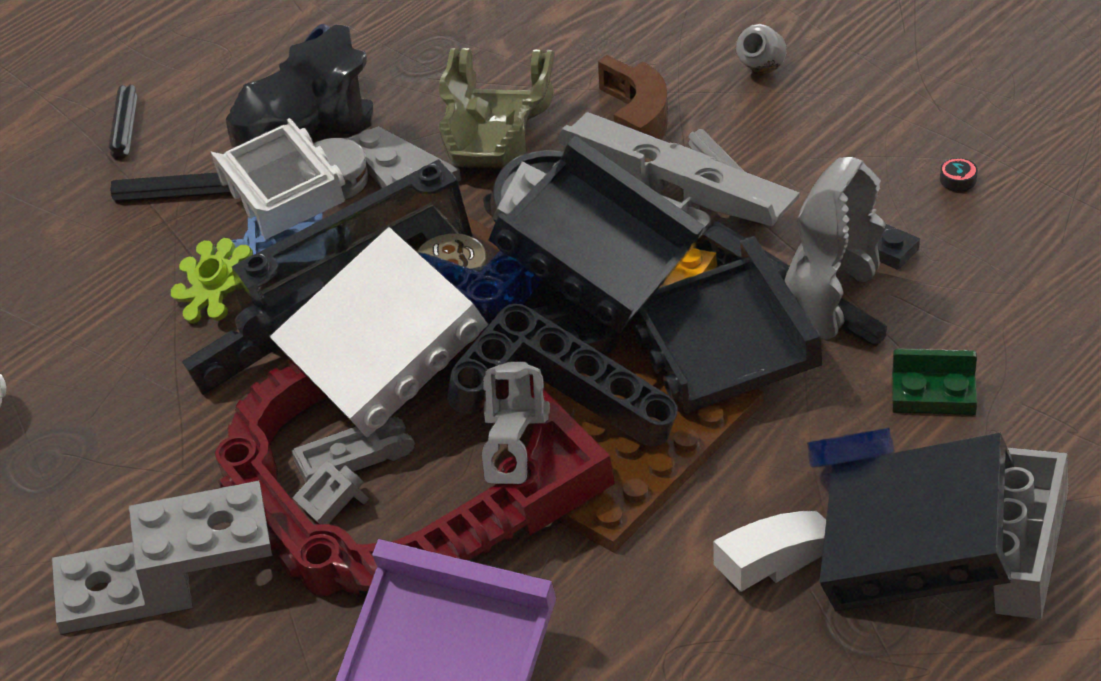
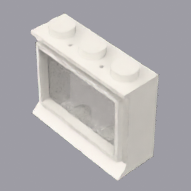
(280, 178)

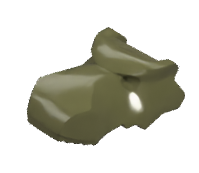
(489, 124)

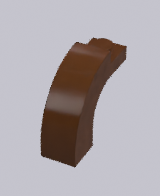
(641, 90)

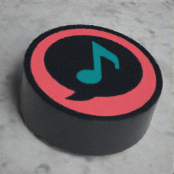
(958, 174)

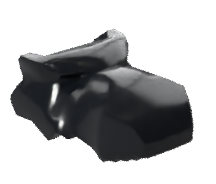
(312, 89)

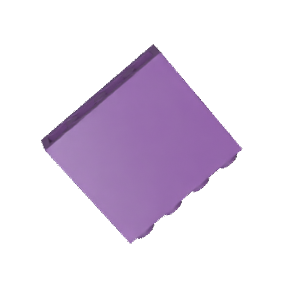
(446, 620)

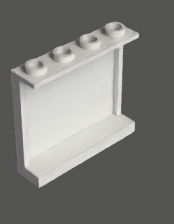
(379, 331)

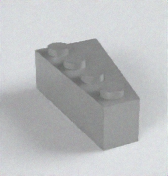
(1031, 528)

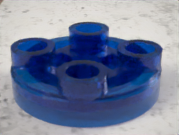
(850, 448)

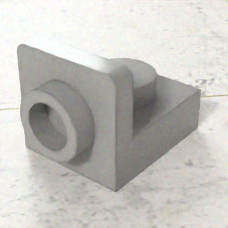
(329, 492)

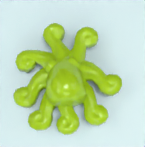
(210, 279)

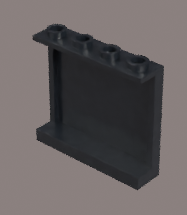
(597, 235)
(727, 331)
(916, 523)

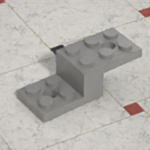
(153, 570)

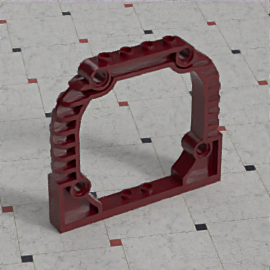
(562, 473)

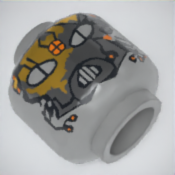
(761, 48)

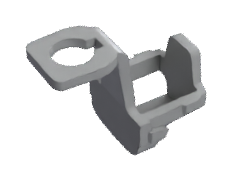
(511, 417)

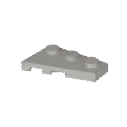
(392, 157)

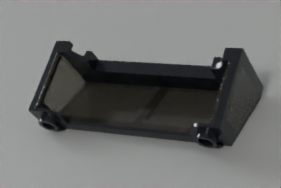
(414, 207)

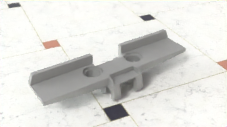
(700, 175)

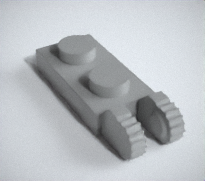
(354, 449)

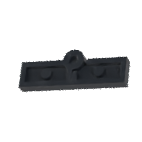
(240, 350)

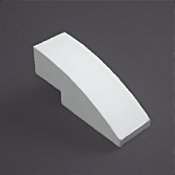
(770, 548)

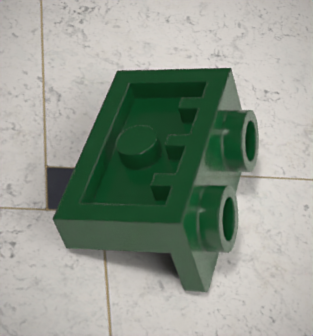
(934, 381)

